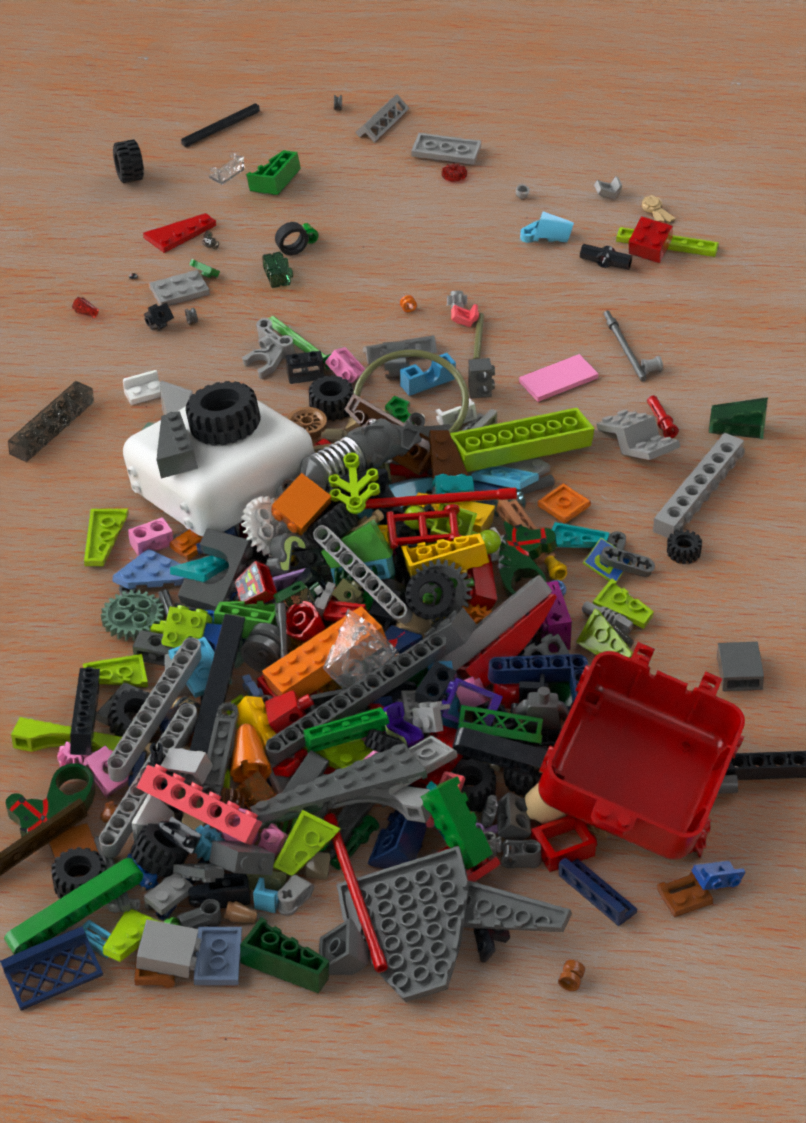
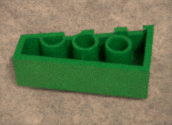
(457, 821)

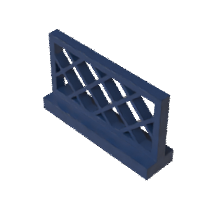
(40, 955)

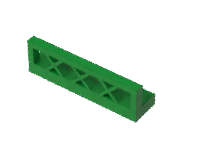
(344, 730)
(502, 732)

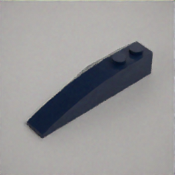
(397, 842)

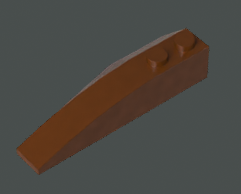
(416, 459)

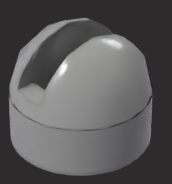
(520, 189)

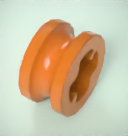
(412, 303)

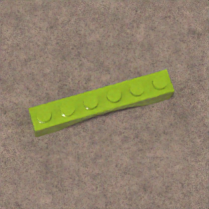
(37, 735)

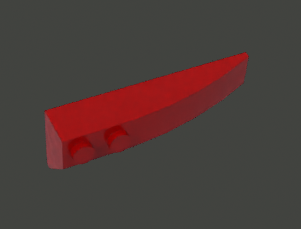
(508, 643)

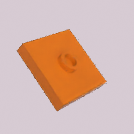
(564, 503)

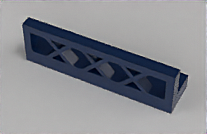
(586, 882)

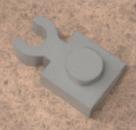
(322, 602)

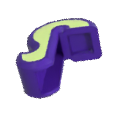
(400, 728)

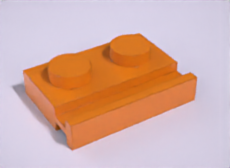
(186, 544)

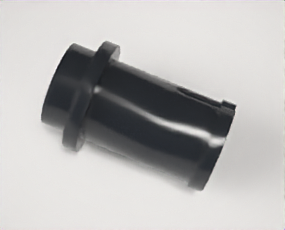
(157, 755)

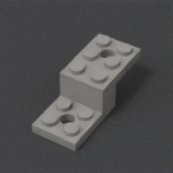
(637, 434)

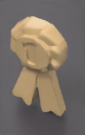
(654, 205)

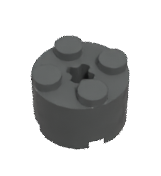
(395, 365)

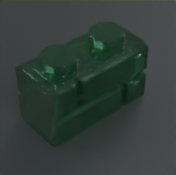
(277, 269)

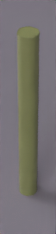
(478, 336)

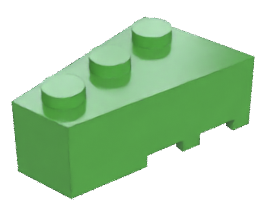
(365, 542)
(253, 614)

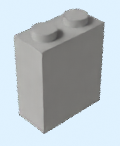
(168, 949)

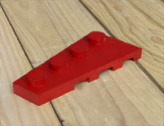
(177, 233)

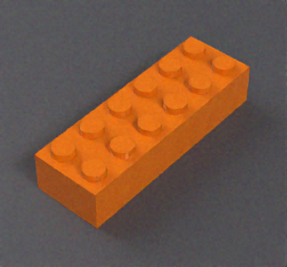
(303, 667)

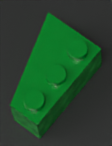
(275, 174)

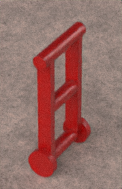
(449, 511)

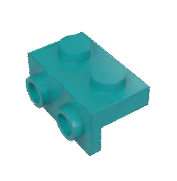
(453, 484)

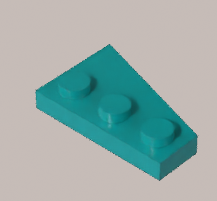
(577, 537)
(200, 569)

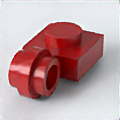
(290, 765)

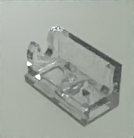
(229, 170)

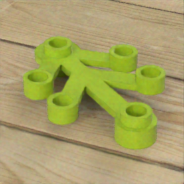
(355, 503)

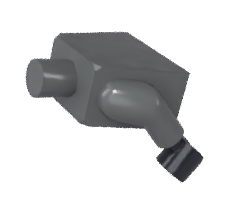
(543, 706)

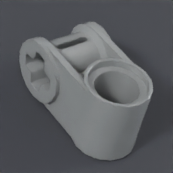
(293, 895)

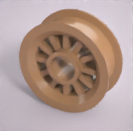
(311, 420)

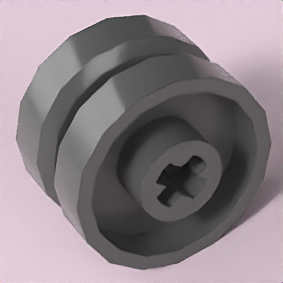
(262, 646)

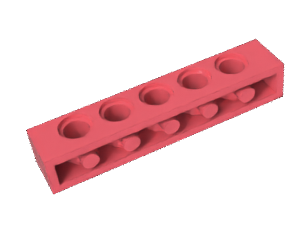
(151, 784)

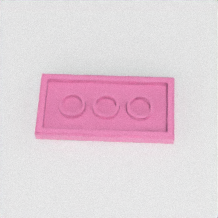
(558, 377)

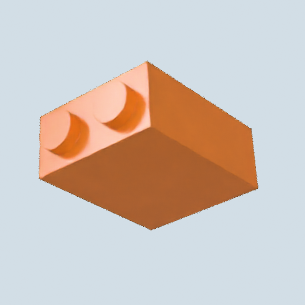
(300, 504)

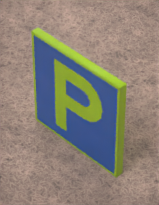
(594, 563)

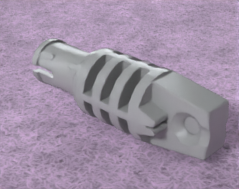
(611, 616)

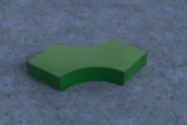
(398, 408)

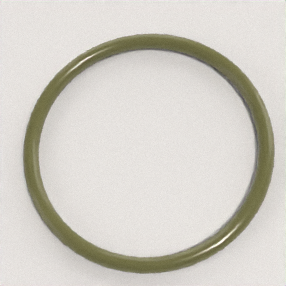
(427, 355)

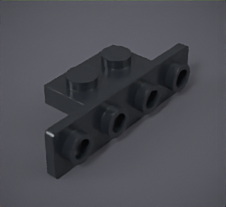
(485, 940)

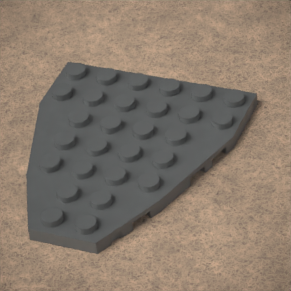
(416, 919)

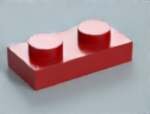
(336, 610)

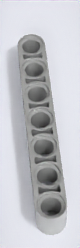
(368, 580)
(499, 621)

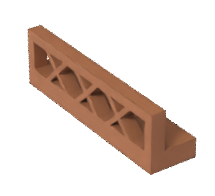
(508, 514)

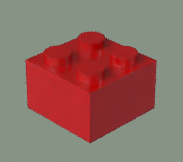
(650, 239)

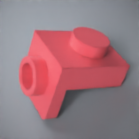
(464, 316)

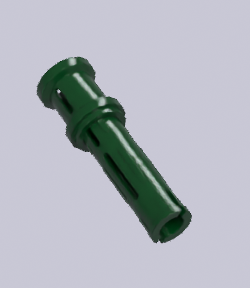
(360, 836)

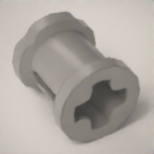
(652, 365)

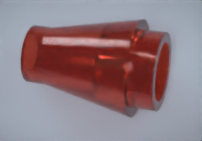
(84, 307)

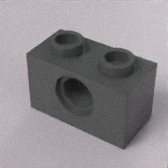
(150, 647)

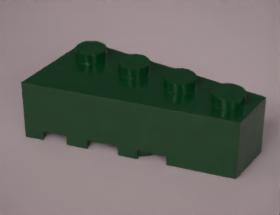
(283, 957)

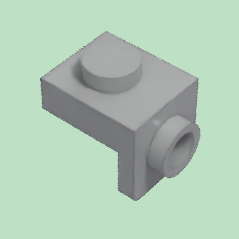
(609, 189)

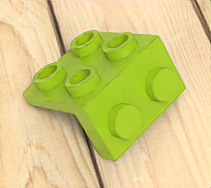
(184, 624)

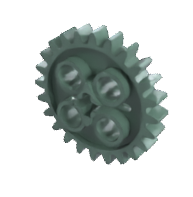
(131, 614)

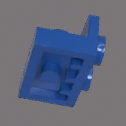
(717, 875)

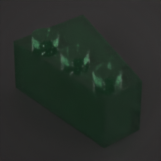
(739, 418)

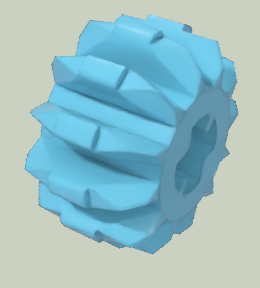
(205, 843)

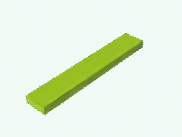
(678, 243)

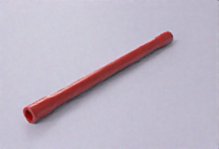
(500, 494)
(375, 951)

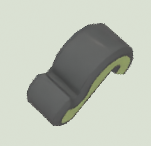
(281, 551)

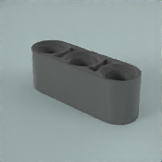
(310, 769)

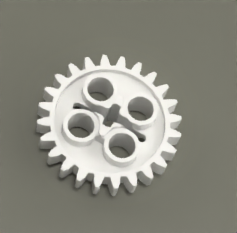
(261, 524)

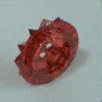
(459, 172)

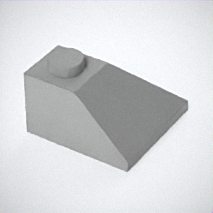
(173, 397)

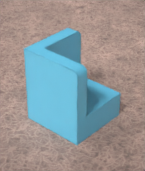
(265, 898)

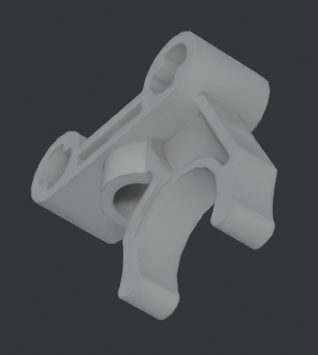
(272, 348)

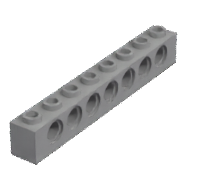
(699, 485)

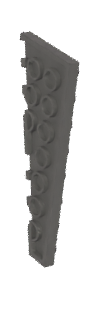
(345, 783)
(504, 910)

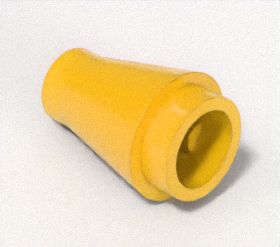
(556, 569)

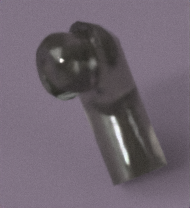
(210, 242)

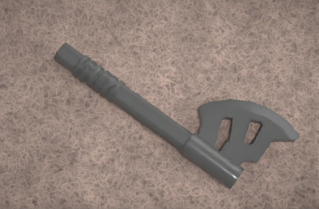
(280, 611)

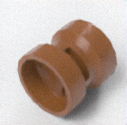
(571, 975)

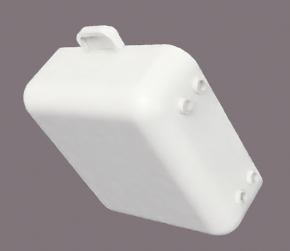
(225, 475)

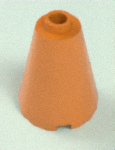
(248, 755)

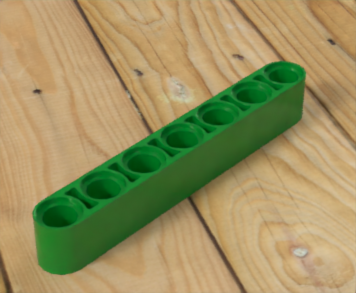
(74, 906)

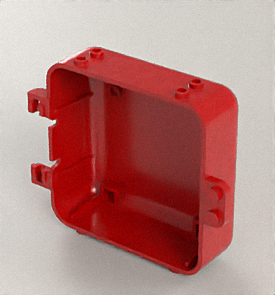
(642, 753)

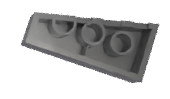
(174, 449)

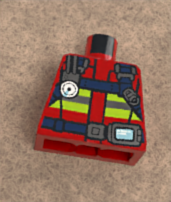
(255, 584)

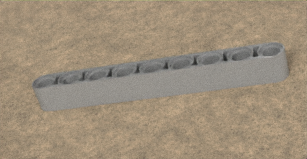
(154, 710)
(182, 722)

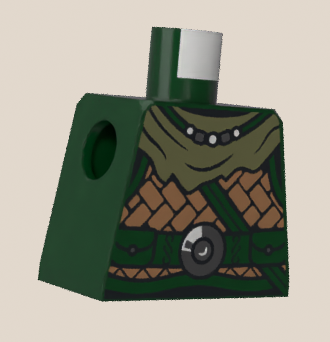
(297, 593)

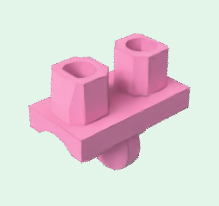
(272, 839)

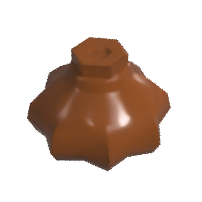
(108, 811)

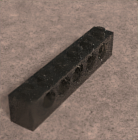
(50, 421)

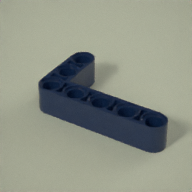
(528, 669)

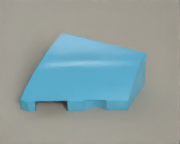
(553, 228)

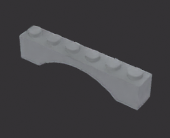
(405, 801)

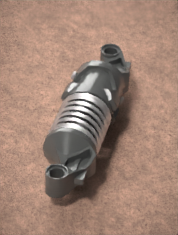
(373, 445)

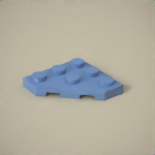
(147, 569)

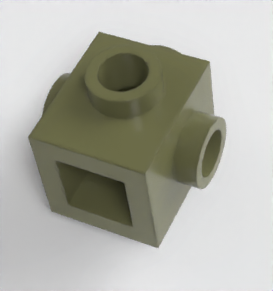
(343, 588)

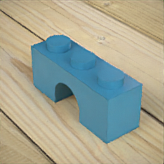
(415, 380)

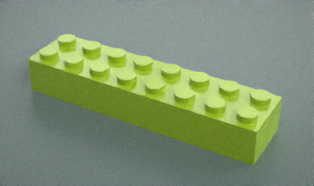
(523, 439)

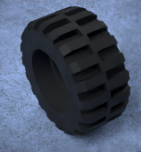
(223, 413)

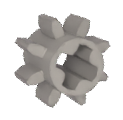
(457, 298)
(494, 843)

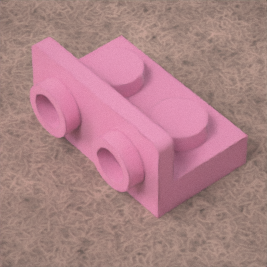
(345, 365)

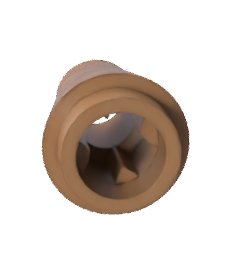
(240, 913)

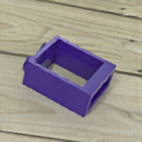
(452, 688)

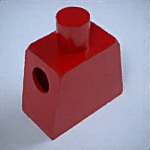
(286, 710)

